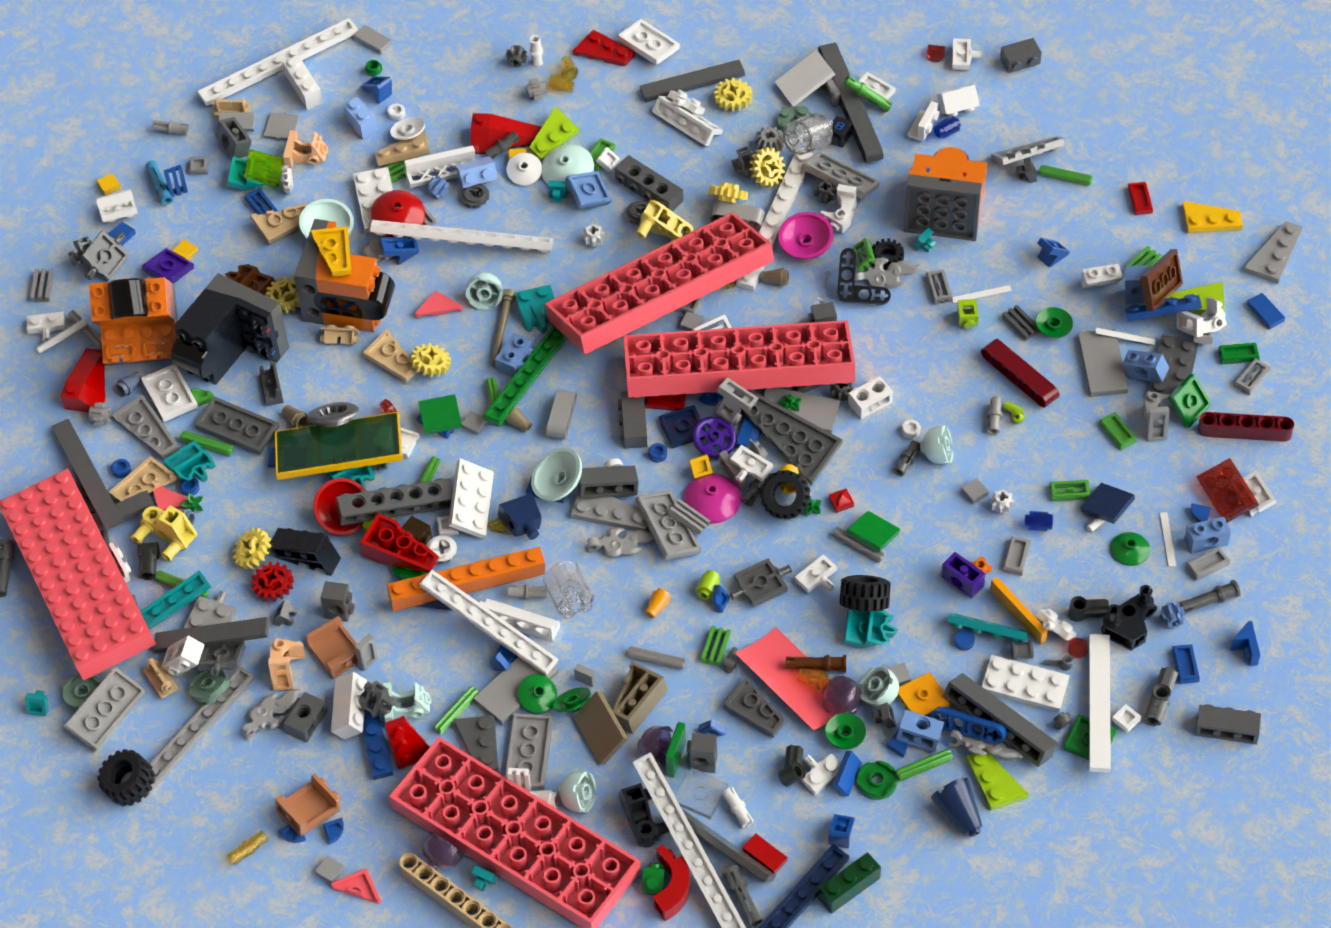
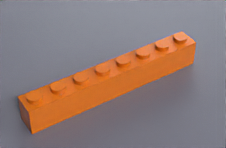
(471, 577)

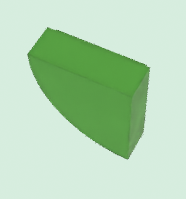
(201, 396)

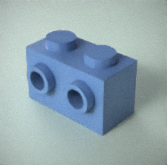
(513, 354)

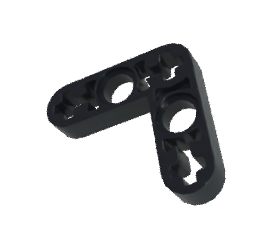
(855, 289)

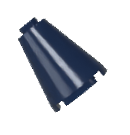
(959, 806)

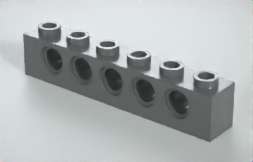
(405, 505)

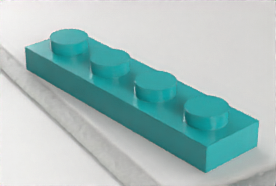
(175, 599)
(979, 626)

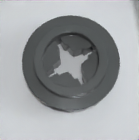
(480, 190)
(633, 208)

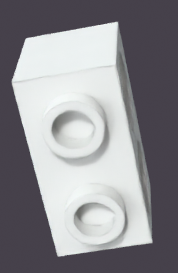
(874, 396)
(182, 656)

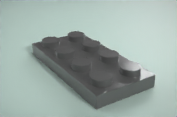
(1180, 357)
(236, 425)

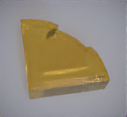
(498, 526)

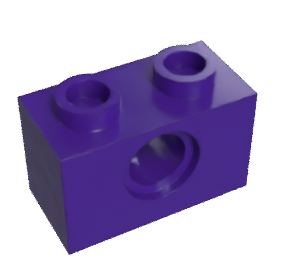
(963, 575)

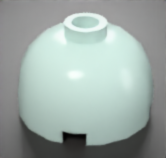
(484, 291)
(937, 445)
(879, 686)
(577, 791)

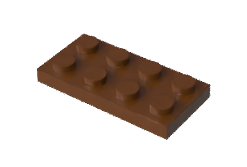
(1161, 280)

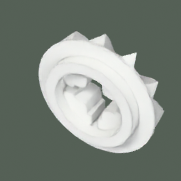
(287, 179)
(448, 545)

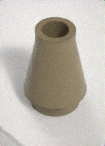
(776, 276)
(295, 417)
(518, 420)

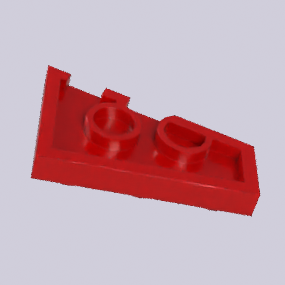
(602, 47)
(405, 742)

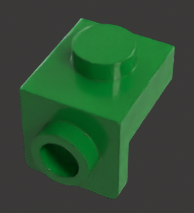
(653, 878)

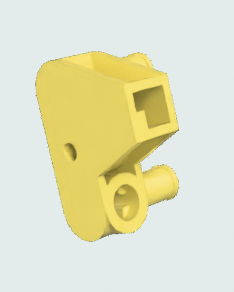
(662, 221)
(168, 525)

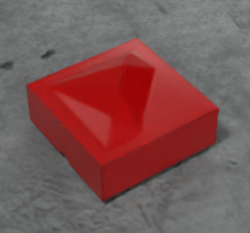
(841, 500)

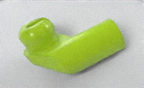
(1016, 412)

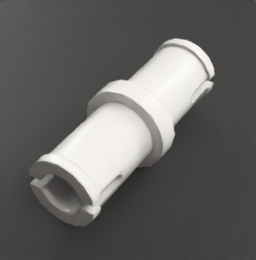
(536, 50)
(737, 807)

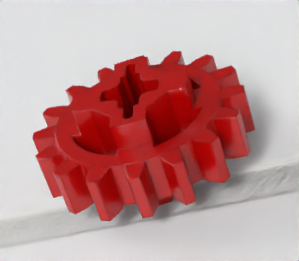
(272, 581)

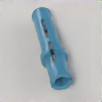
(164, 195)

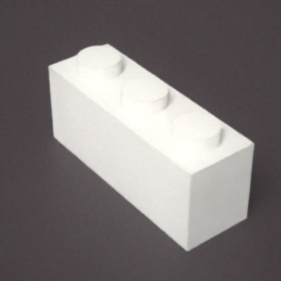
(302, 82)
(347, 706)

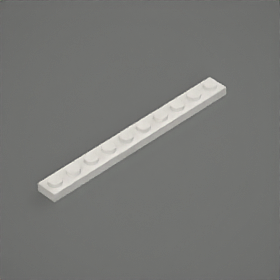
(274, 63)
(778, 212)
(454, 235)
(688, 842)

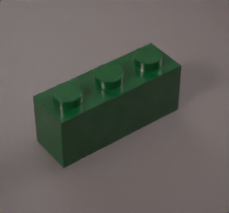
(849, 882)

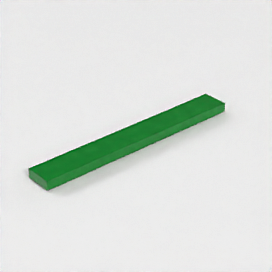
(525, 377)

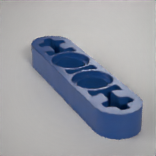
(968, 721)

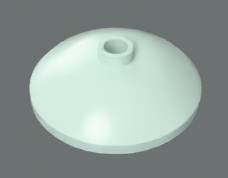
(557, 170)
(325, 210)
(556, 474)

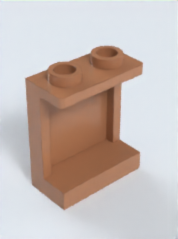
(333, 647)
(308, 805)

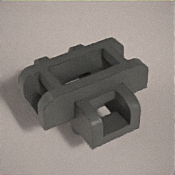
(744, 161)
(79, 250)
(380, 697)

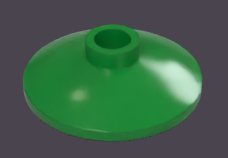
(1054, 322)
(1128, 554)
(530, 699)
(572, 700)
(848, 724)

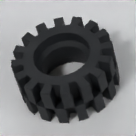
(888, 247)

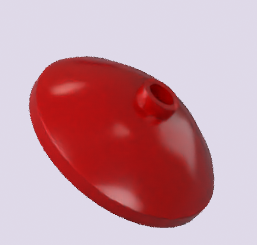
(410, 210)
(325, 509)

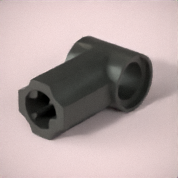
(148, 555)
(1087, 608)
(793, 768)

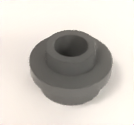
(1062, 720)

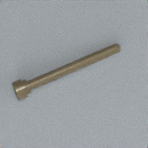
(508, 299)

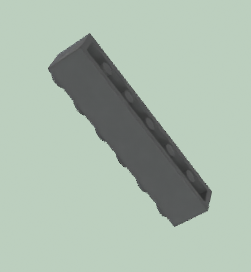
(1021, 733)

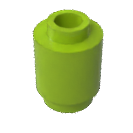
(706, 584)

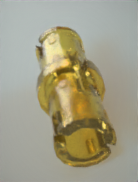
(247, 847)

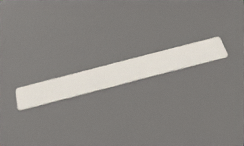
(983, 293)
(1125, 336)
(1168, 539)

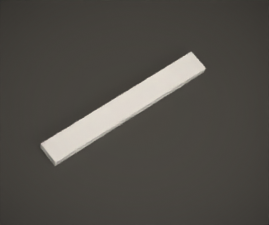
(489, 622)
(1099, 703)

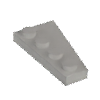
(1036, 148)
(1274, 255)
(145, 424)
(608, 512)

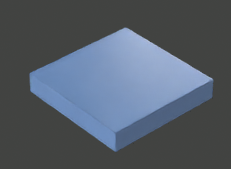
(588, 189)

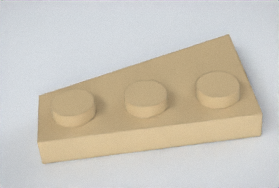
(403, 150)
(279, 223)
(390, 356)
(145, 477)

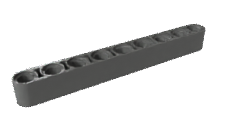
(852, 106)

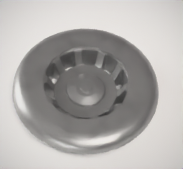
(333, 414)

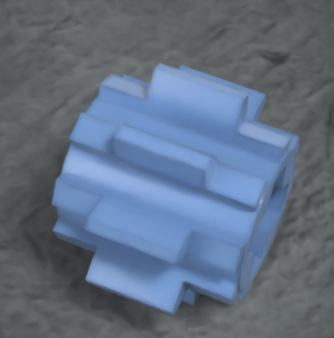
(438, 187)
(1172, 615)

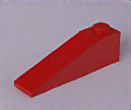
(489, 128)
(85, 383)
(394, 546)

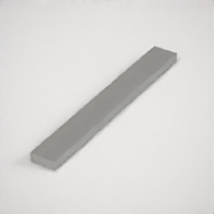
(198, 726)

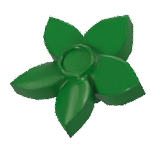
(791, 402)
(192, 503)
(813, 507)

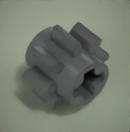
(516, 56)
(825, 192)
(840, 391)

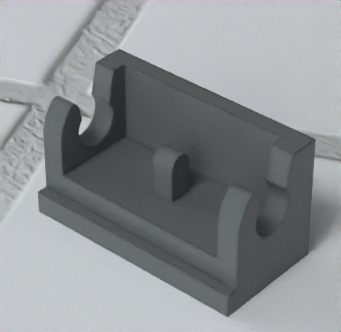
(270, 385)

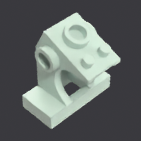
(416, 696)

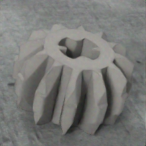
(769, 138)

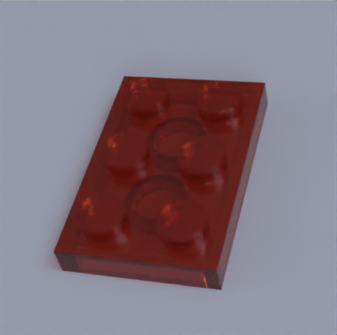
(1227, 490)

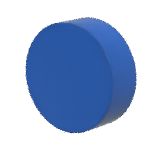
(657, 452)
(121, 468)
(189, 486)
(964, 640)

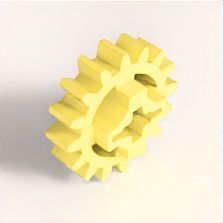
(732, 94)
(767, 167)
(728, 192)
(285, 293)
(430, 360)
(251, 548)

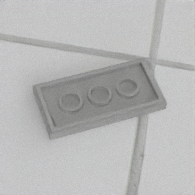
(840, 173)
(1102, 364)
(813, 408)
(671, 535)
(500, 695)
(105, 709)
(530, 747)

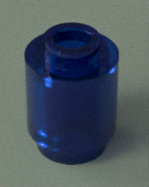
(947, 127)
(1038, 521)

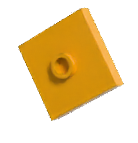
(922, 695)

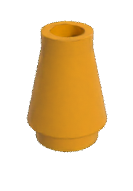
(658, 601)

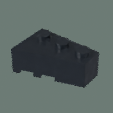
(306, 548)

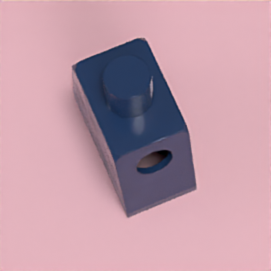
(521, 516)

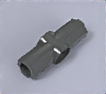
(1158, 705)

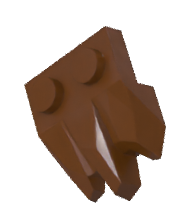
(251, 278)

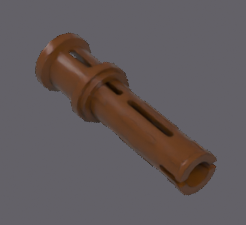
(822, 663)

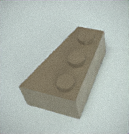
(638, 697)

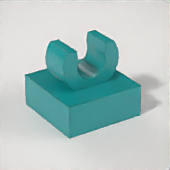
(557, 190)
(924, 241)
(37, 703)
(483, 878)

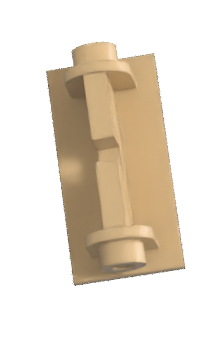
(224, 105)
(332, 333)
(159, 678)

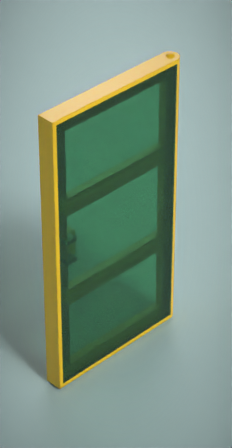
(347, 446)

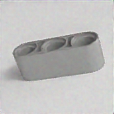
(751, 215)
(561, 414)

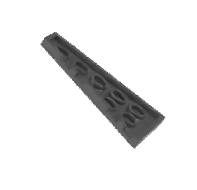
(794, 437)

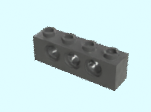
(648, 183)

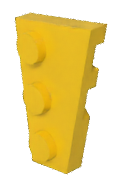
(1208, 218)
(334, 248)

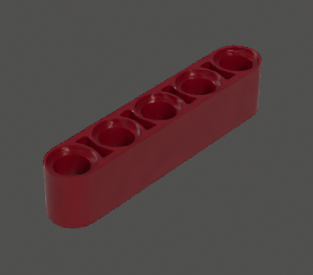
(1020, 373)
(1245, 426)

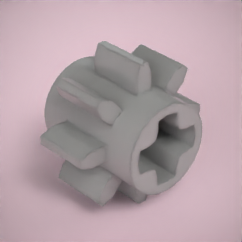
(535, 89)
(99, 414)

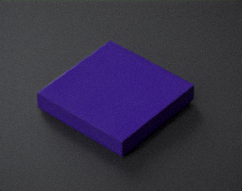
(168, 265)

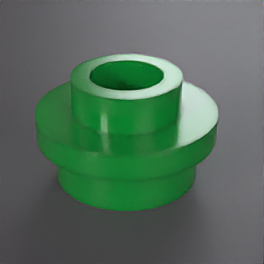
(373, 67)

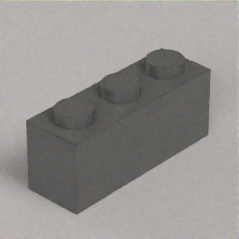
(633, 421)
(608, 482)
(1228, 724)

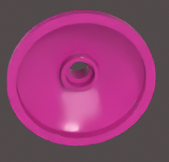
(805, 228)
(715, 505)

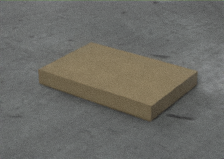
(600, 727)

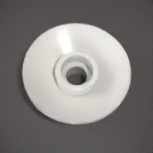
(407, 128)
(524, 176)

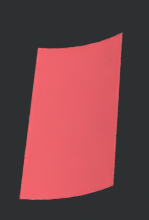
(768, 661)

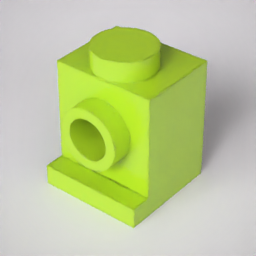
(968, 316)

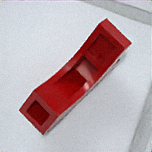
(675, 895)

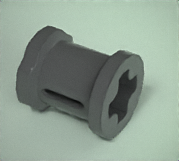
(1022, 650)

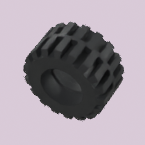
(768, 494)
(865, 593)
(116, 768)

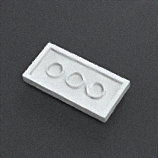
(369, 187)
(471, 498)
(1025, 683)

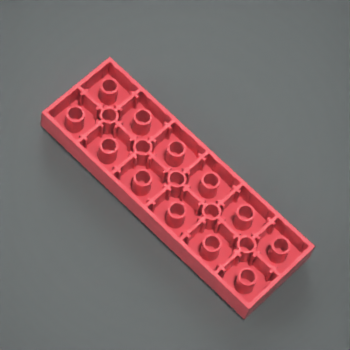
(659, 282)
(747, 355)
(76, 574)
(515, 834)

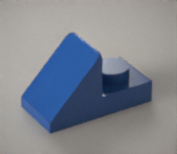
(379, 86)
(400, 247)
(1051, 251)
(1247, 640)
(841, 831)

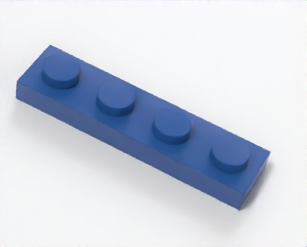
(1170, 306)
(376, 746)

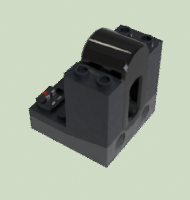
(223, 325)

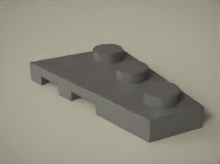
(753, 708)
(480, 739)

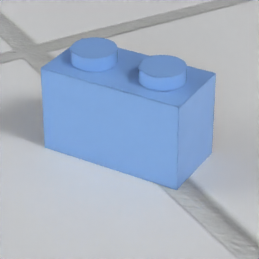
(360, 118)
(476, 171)

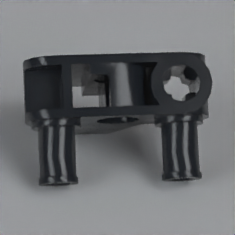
(1126, 621)
(637, 811)

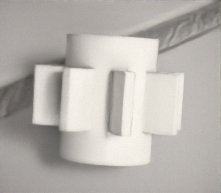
(593, 235)
(1002, 501)

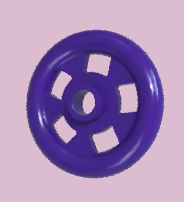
(712, 422)

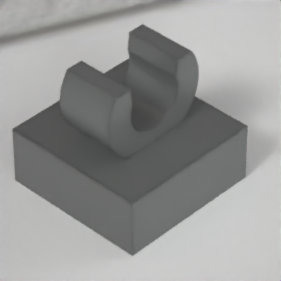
(1027, 170)
(283, 612)
(884, 715)

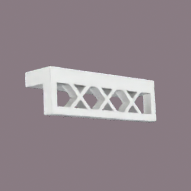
(686, 121)
(437, 163)
(524, 620)

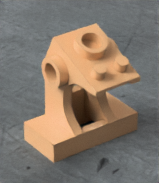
(294, 150)
(281, 654)

